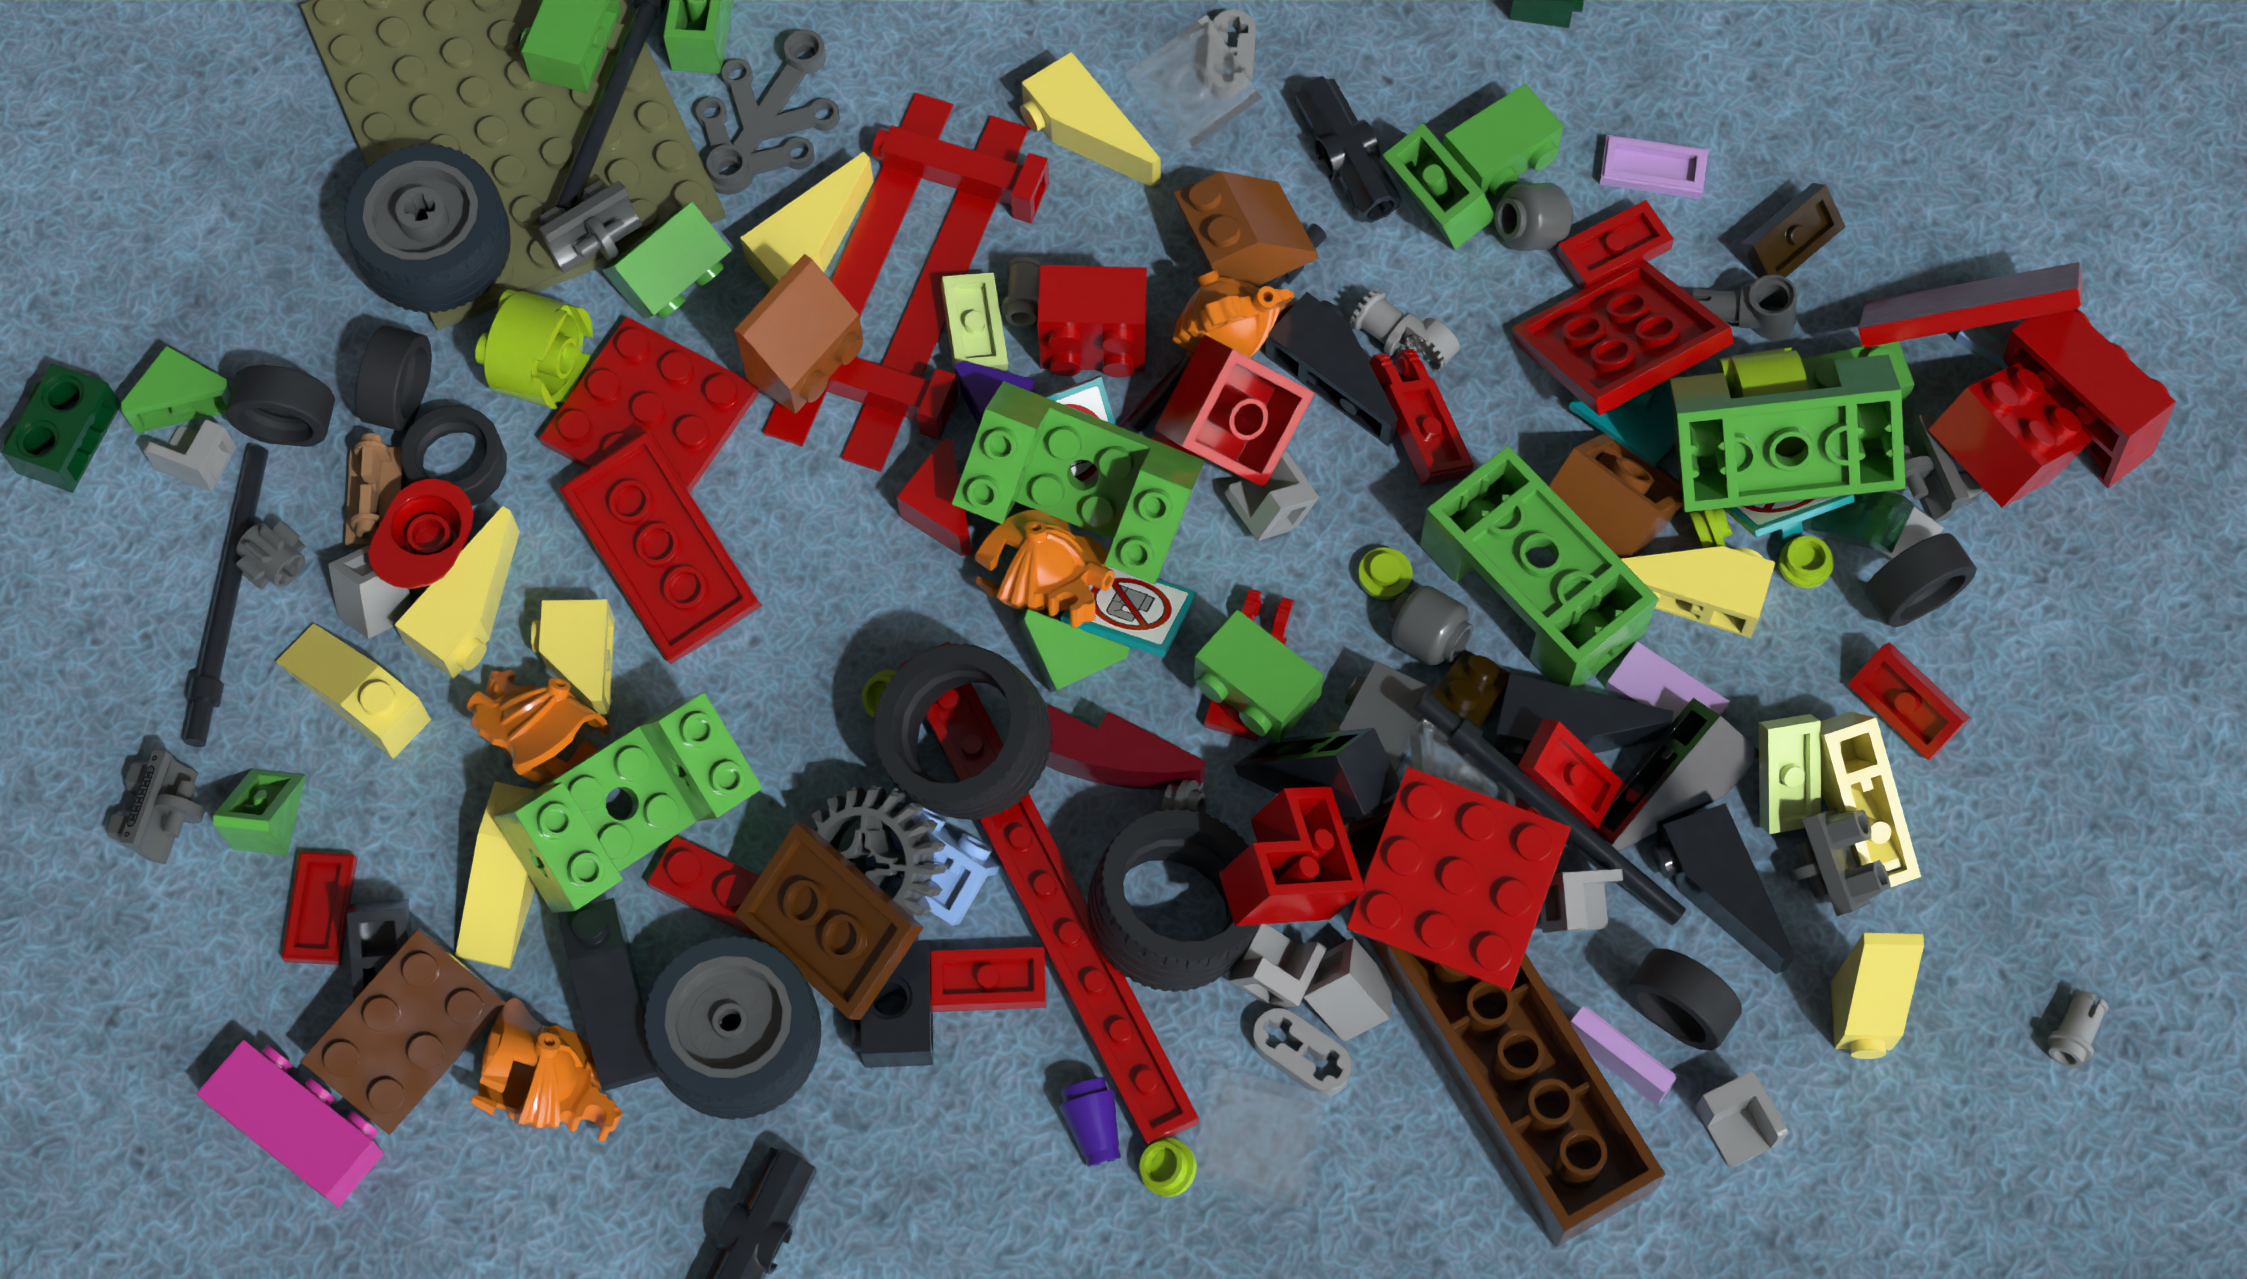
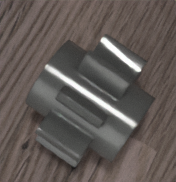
(270, 555)

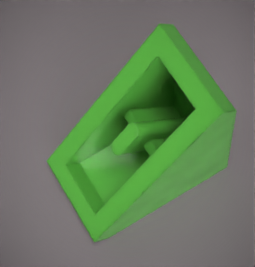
(175, 393)
(1066, 652)
(261, 812)

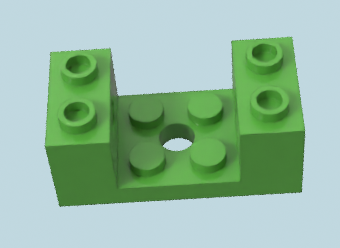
(1730, 444)
(1027, 457)
(1580, 607)
(673, 767)

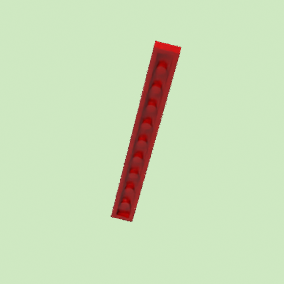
(1061, 923)

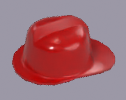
(421, 534)

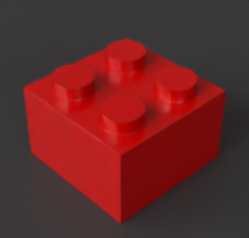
(1092, 319)
(1234, 411)
(2010, 434)

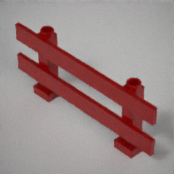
(982, 180)

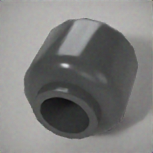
(1534, 216)
(1430, 625)

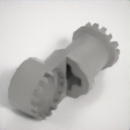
(1399, 330)

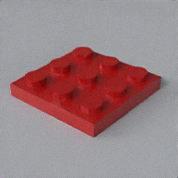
(1622, 336)
(656, 386)
(1459, 878)

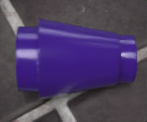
(1092, 1120)

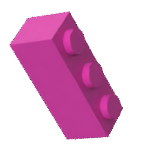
(292, 1121)

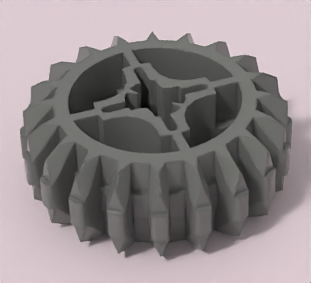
(875, 839)

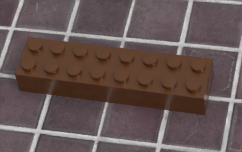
(1524, 1080)

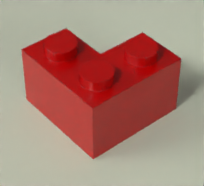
(1298, 865)

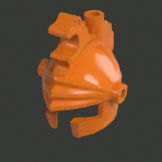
(1230, 314)
(1049, 568)
(533, 724)
(541, 1075)

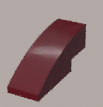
(1118, 754)

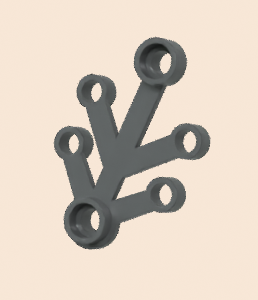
(765, 121)

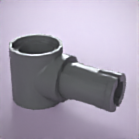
(1748, 304)

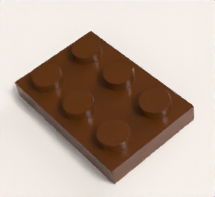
(829, 921)
(403, 1031)

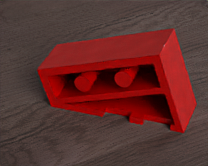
(2098, 384)

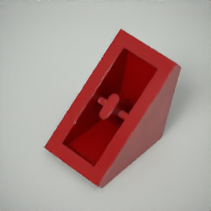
(929, 499)

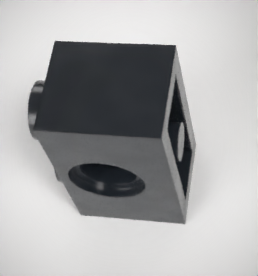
(908, 1035)

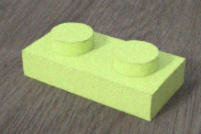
(974, 320)
(1789, 772)

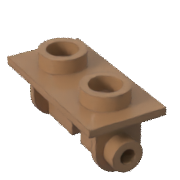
(372, 485)

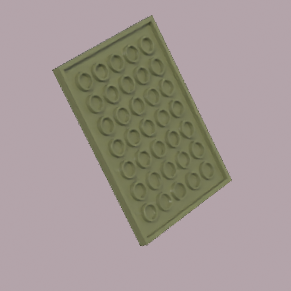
(458, 82)

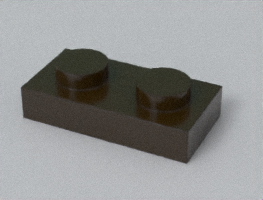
(1794, 233)
(1472, 687)

